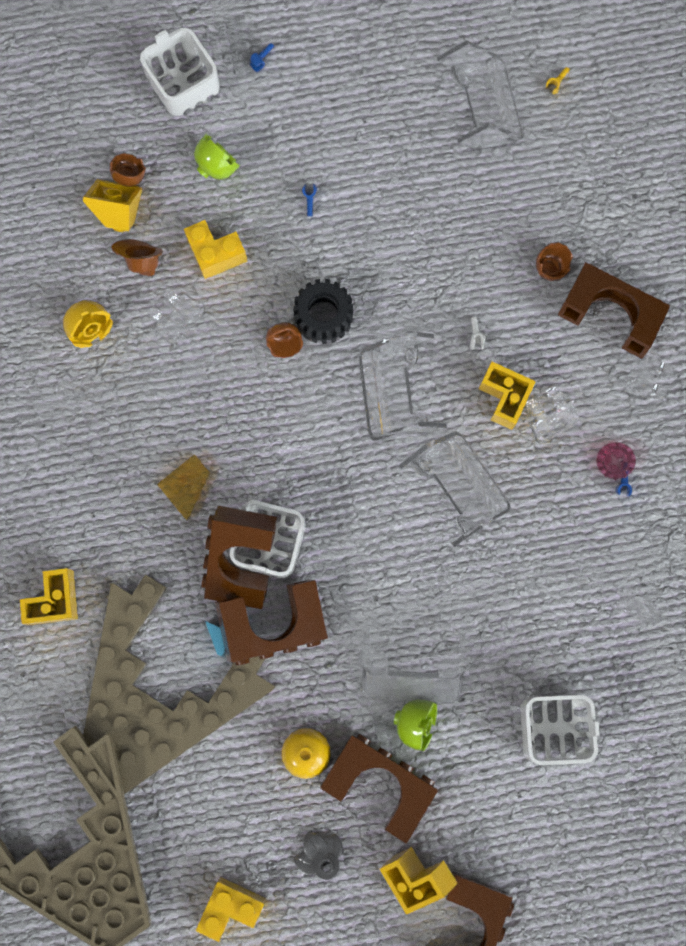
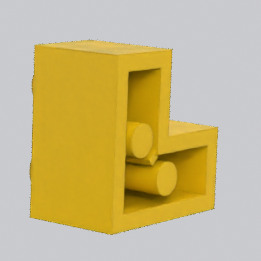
(211, 254)
(512, 391)
(57, 604)
(413, 883)
(229, 902)

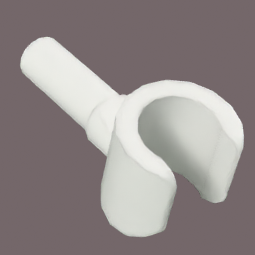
(476, 337)

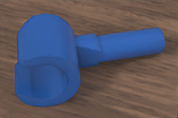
(257, 59)
(309, 198)
(624, 482)

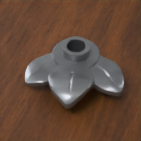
(317, 852)

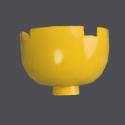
(86, 322)
(306, 753)

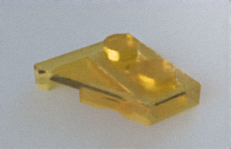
(185, 485)

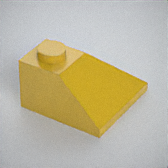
(113, 204)

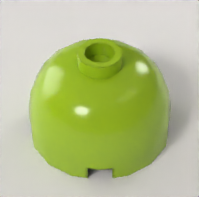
(214, 159)
(416, 722)

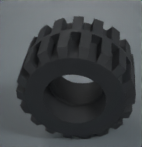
(323, 293)

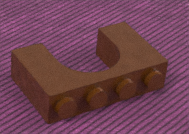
(644, 310)
(236, 529)
(306, 625)
(415, 791)
(488, 902)

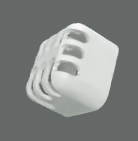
(189, 93)
(299, 524)
(560, 727)

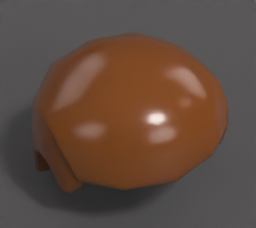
(127, 169)
(554, 261)
(284, 340)

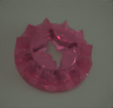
(618, 451)

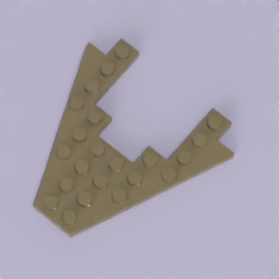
(142, 728)
(100, 886)

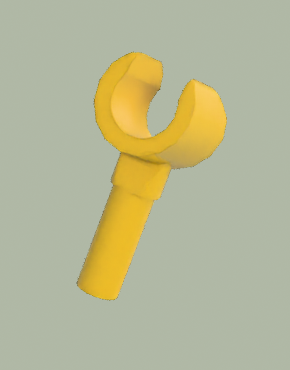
(556, 81)

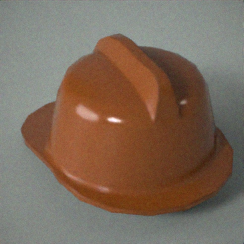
(138, 255)

